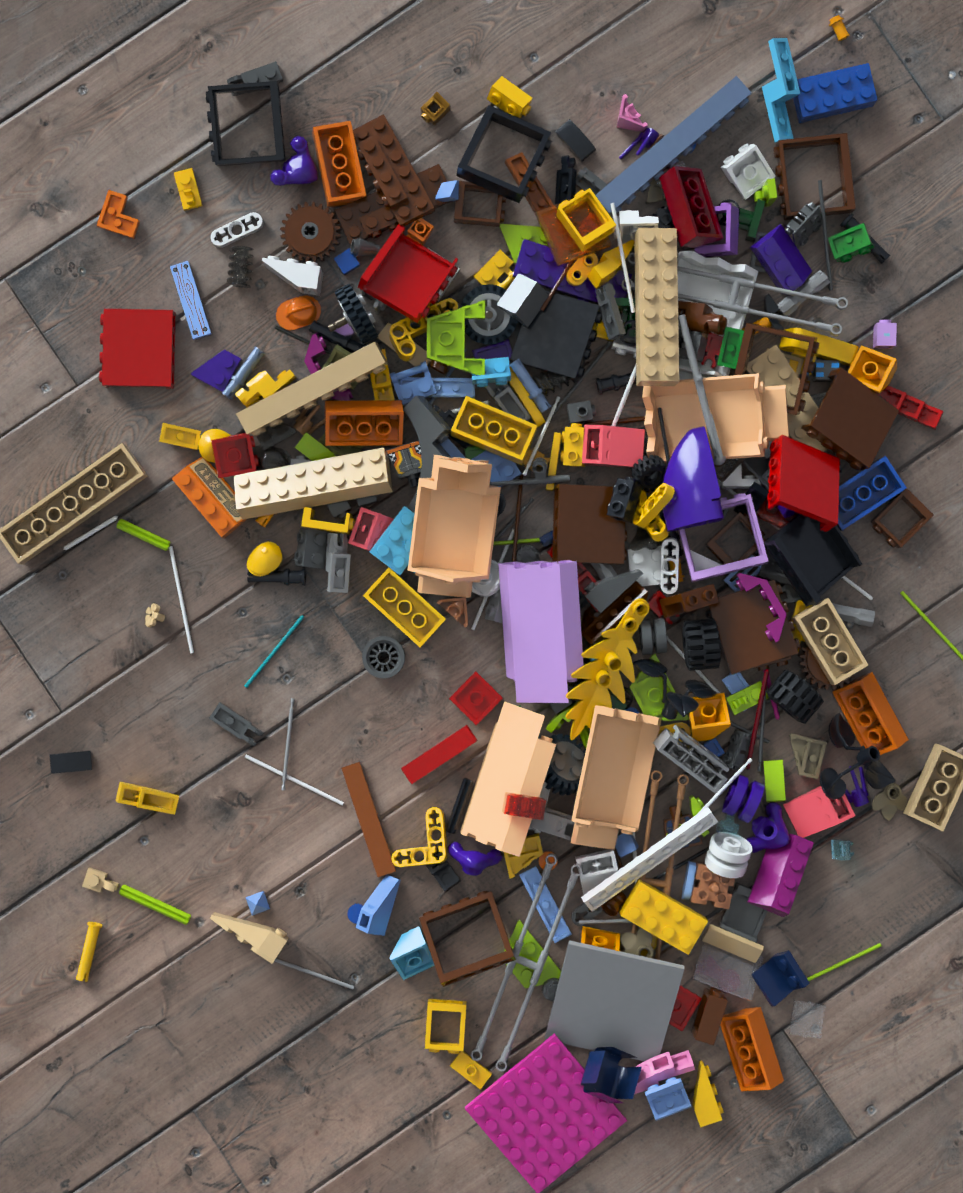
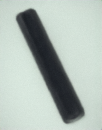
(459, 806)

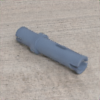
(243, 373)
(529, 384)

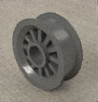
(370, 646)

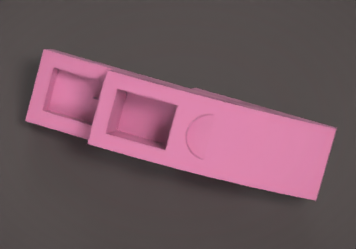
(662, 1068)

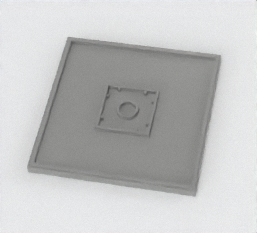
(614, 1000)

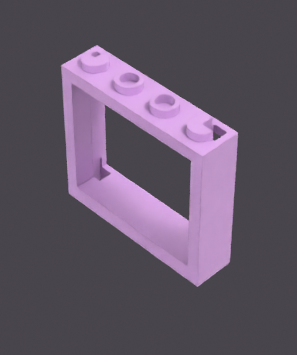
(739, 499)

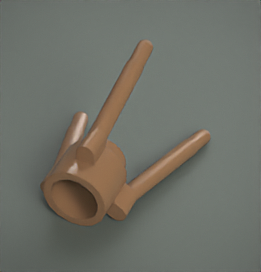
(304, 424)

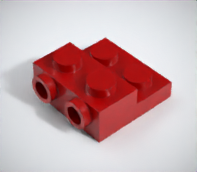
(234, 455)

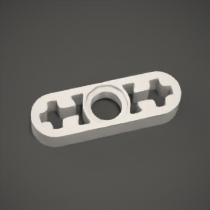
(252, 229)
(664, 551)

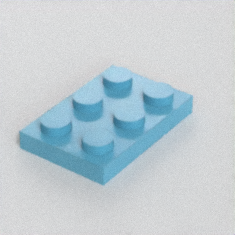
(395, 542)

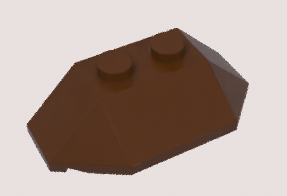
(595, 622)

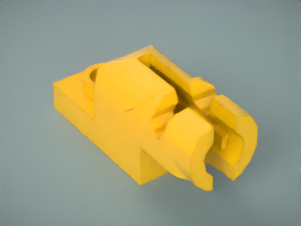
(264, 386)

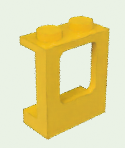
(309, 522)

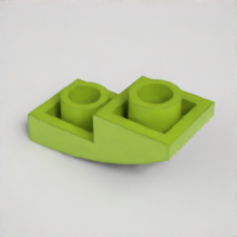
(313, 449)
(557, 721)
(774, 781)
(695, 806)

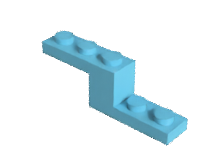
(780, 89)

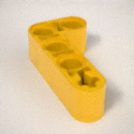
(410, 333)
(828, 348)

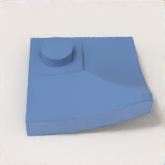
(501, 468)

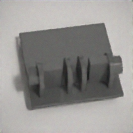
(803, 229)
(760, 468)

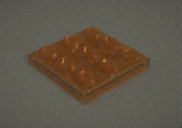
(559, 240)

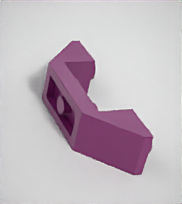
(315, 350)
(748, 583)

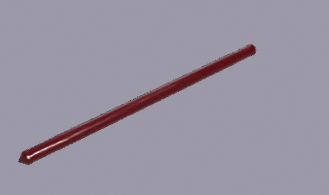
(757, 717)

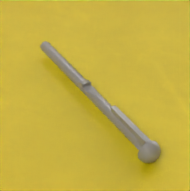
(708, 417)

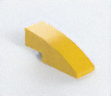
(609, 265)
(147, 798)

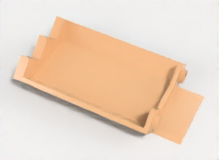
(742, 409)
(514, 764)
(614, 776)

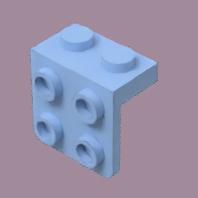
(667, 1098)

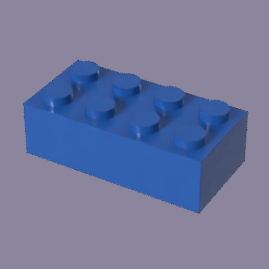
(835, 93)
(867, 491)

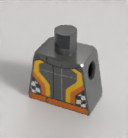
(407, 461)

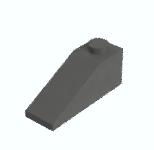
(607, 590)

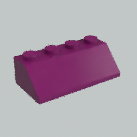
(780, 876)

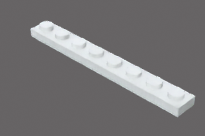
(649, 859)

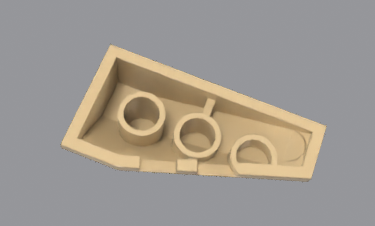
(264, 939)

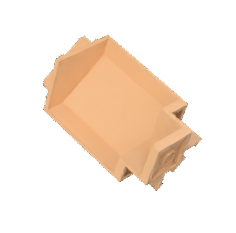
(454, 526)

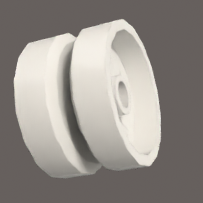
(728, 855)

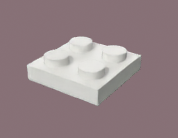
(649, 563)

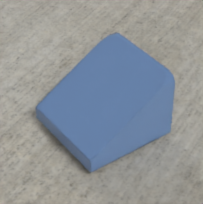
(448, 191)
(626, 844)

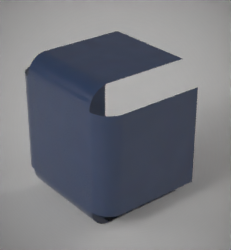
(608, 1079)

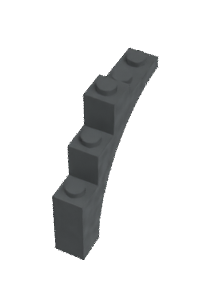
(430, 431)

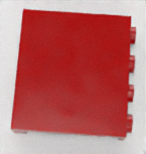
(407, 276)
(138, 348)
(804, 481)

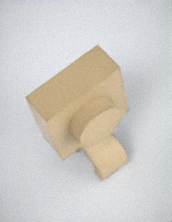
(97, 880)

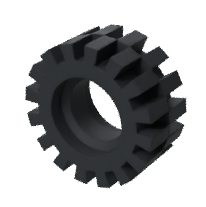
(646, 465)

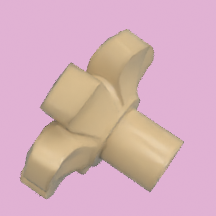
(153, 615)

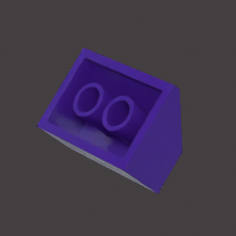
(781, 259)

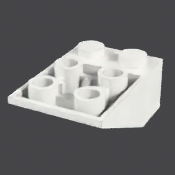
(303, 277)

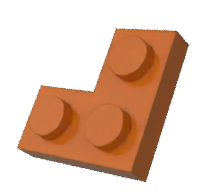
(112, 216)

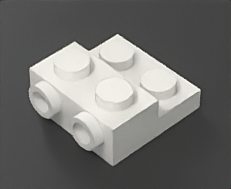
(747, 170)
(629, 223)

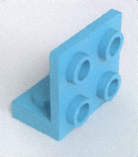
(496, 371)

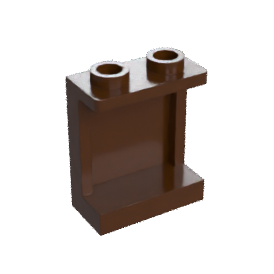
(689, 601)

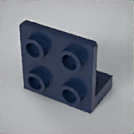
(779, 977)

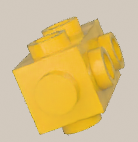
(509, 98)
(573, 445)

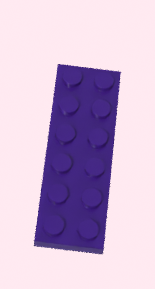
(539, 265)

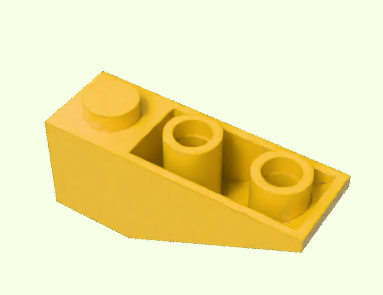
(704, 1101)

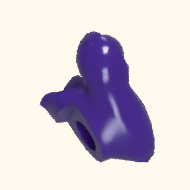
(298, 168)
(771, 831)
(474, 861)

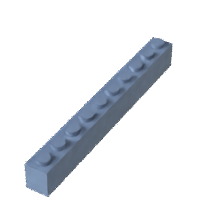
(673, 145)

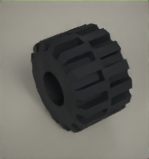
(701, 644)
(795, 696)

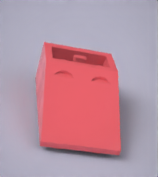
(612, 446)
(368, 528)
(817, 812)

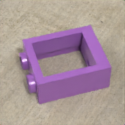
(731, 245)

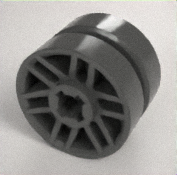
(653, 636)

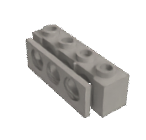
(688, 760)

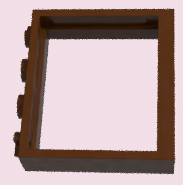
(844, 166)
(813, 347)
(477, 967)

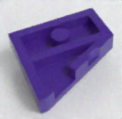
(218, 370)

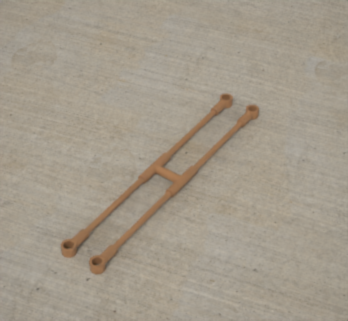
(667, 883)

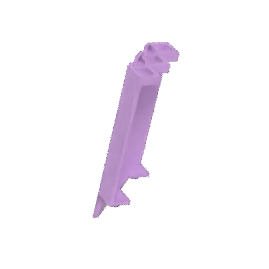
(541, 628)

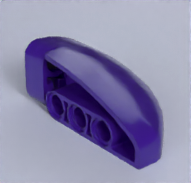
(694, 482)

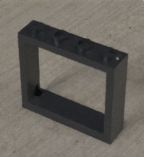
(213, 118)
(492, 183)

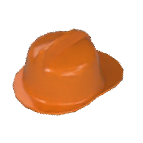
(298, 312)

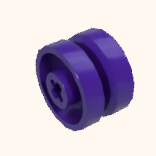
(743, 798)

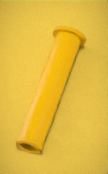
(88, 951)

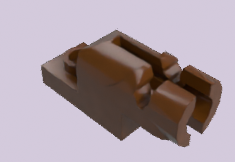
(701, 319)

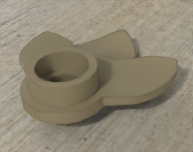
(889, 803)
(637, 942)

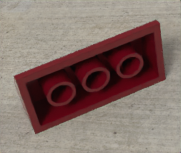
(690, 206)

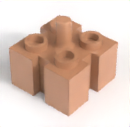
(711, 888)

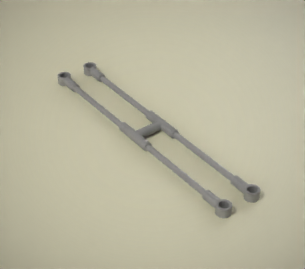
(737, 282)
(536, 966)

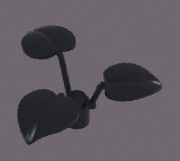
(673, 701)
(875, 774)

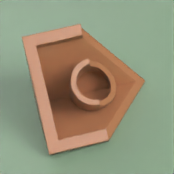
(457, 608)

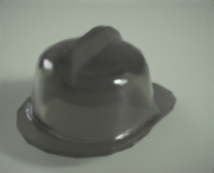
(271, 458)
(643, 539)

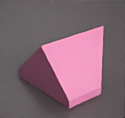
(629, 117)

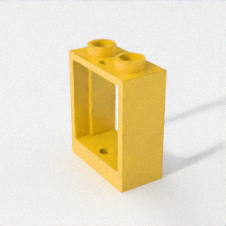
(596, 235)
(445, 1005)

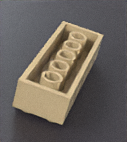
(776, 371)

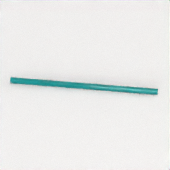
(274, 651)

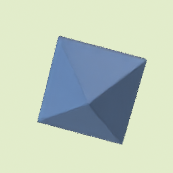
(257, 903)

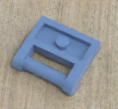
(420, 387)

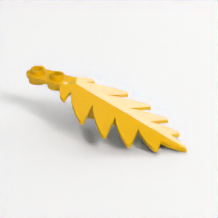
(603, 672)

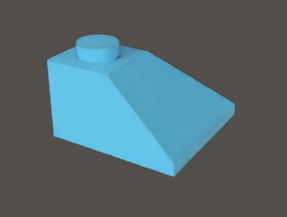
(411, 954)

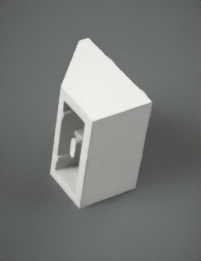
(596, 868)

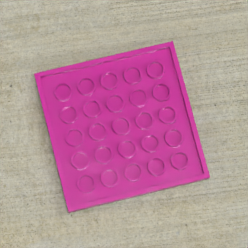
(544, 1115)

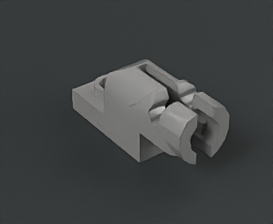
(337, 562)

